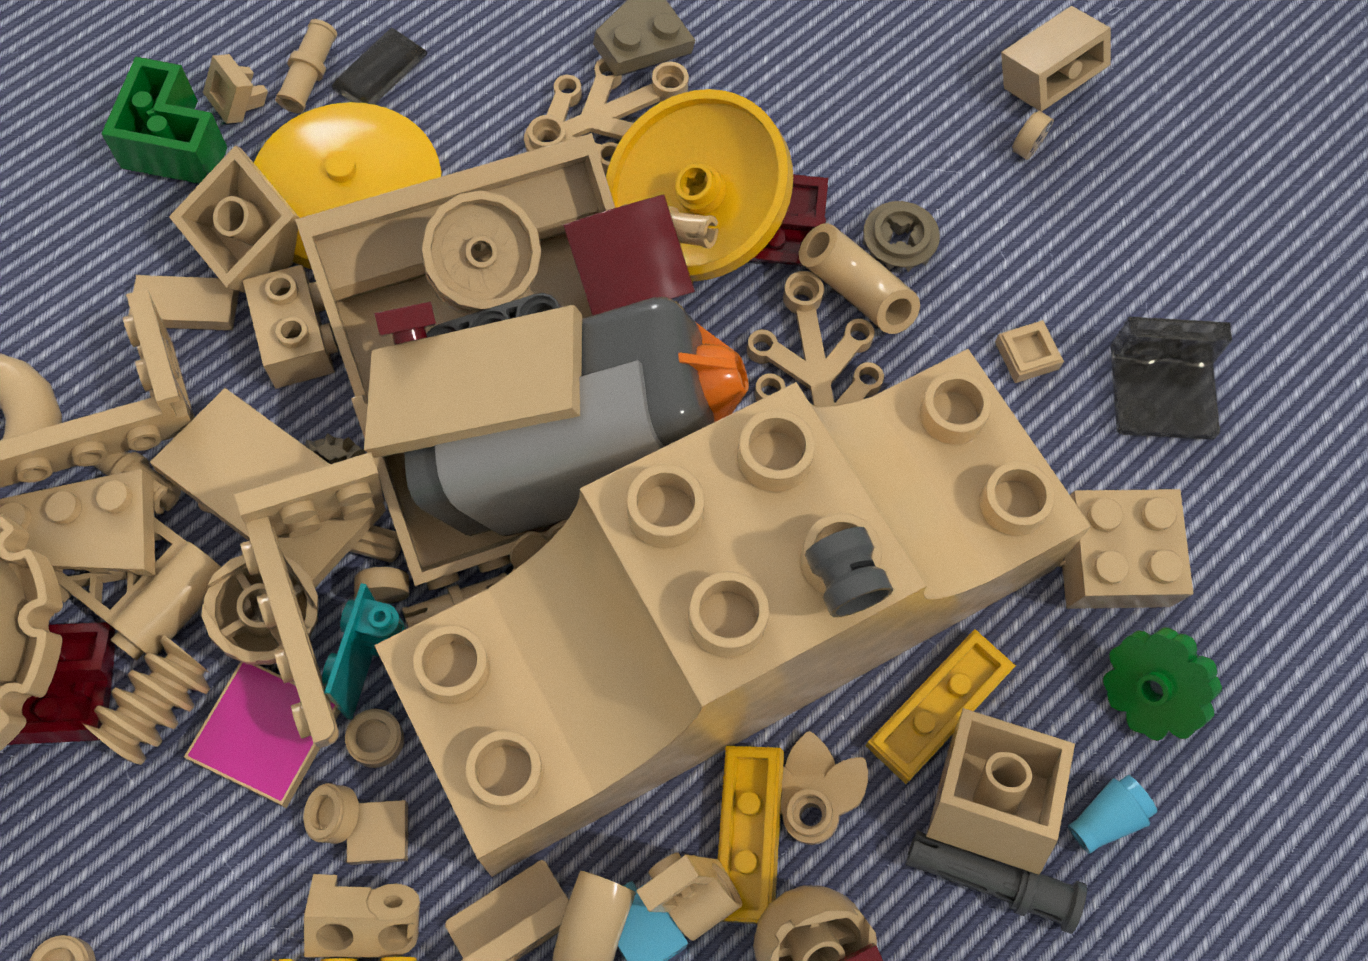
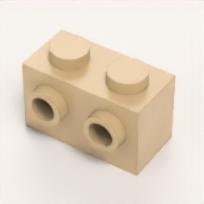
(1056, 58)
(289, 326)

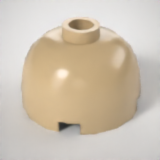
(234, 613)
(811, 926)

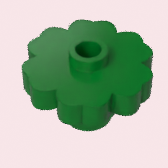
(1162, 684)

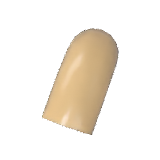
(859, 278)
(25, 398)
(593, 920)

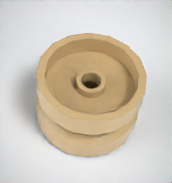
(480, 222)

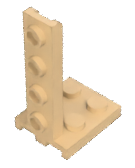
(116, 430)
(298, 508)

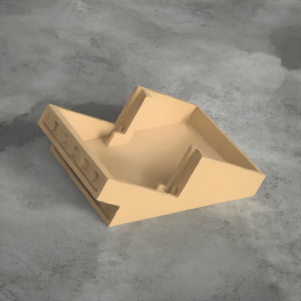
(372, 262)

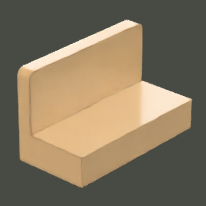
(511, 917)

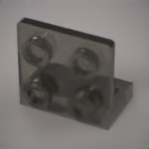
(1167, 377)

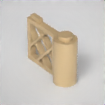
(152, 603)

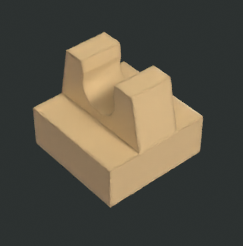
(231, 90)

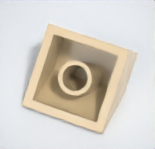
(238, 222)

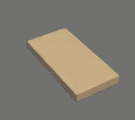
(475, 382)
(238, 449)

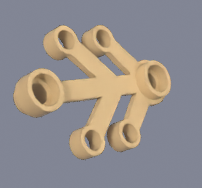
(597, 114)
(815, 370)

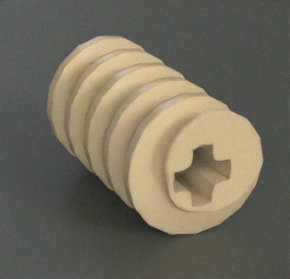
(150, 702)

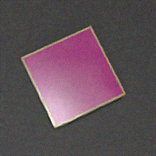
(254, 735)

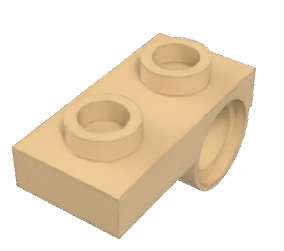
(692, 891)

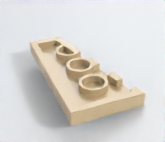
(91, 523)

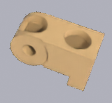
(359, 919)

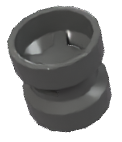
(848, 571)

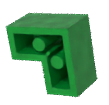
(158, 127)

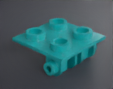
(364, 625)

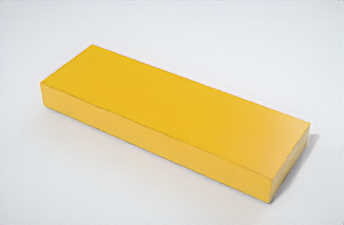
(935, 707)
(751, 826)

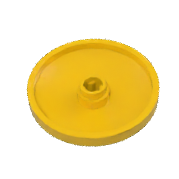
(344, 157)
(709, 158)

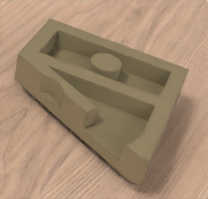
(642, 36)

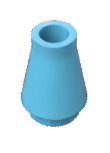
(1114, 813)

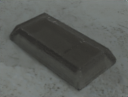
(379, 68)

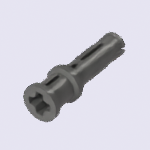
(1019, 887)

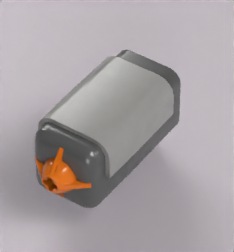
(642, 387)

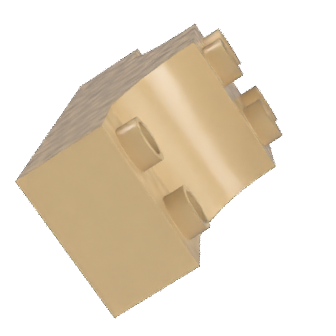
(687, 605)

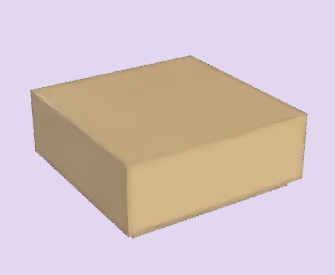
(1029, 351)
(379, 833)

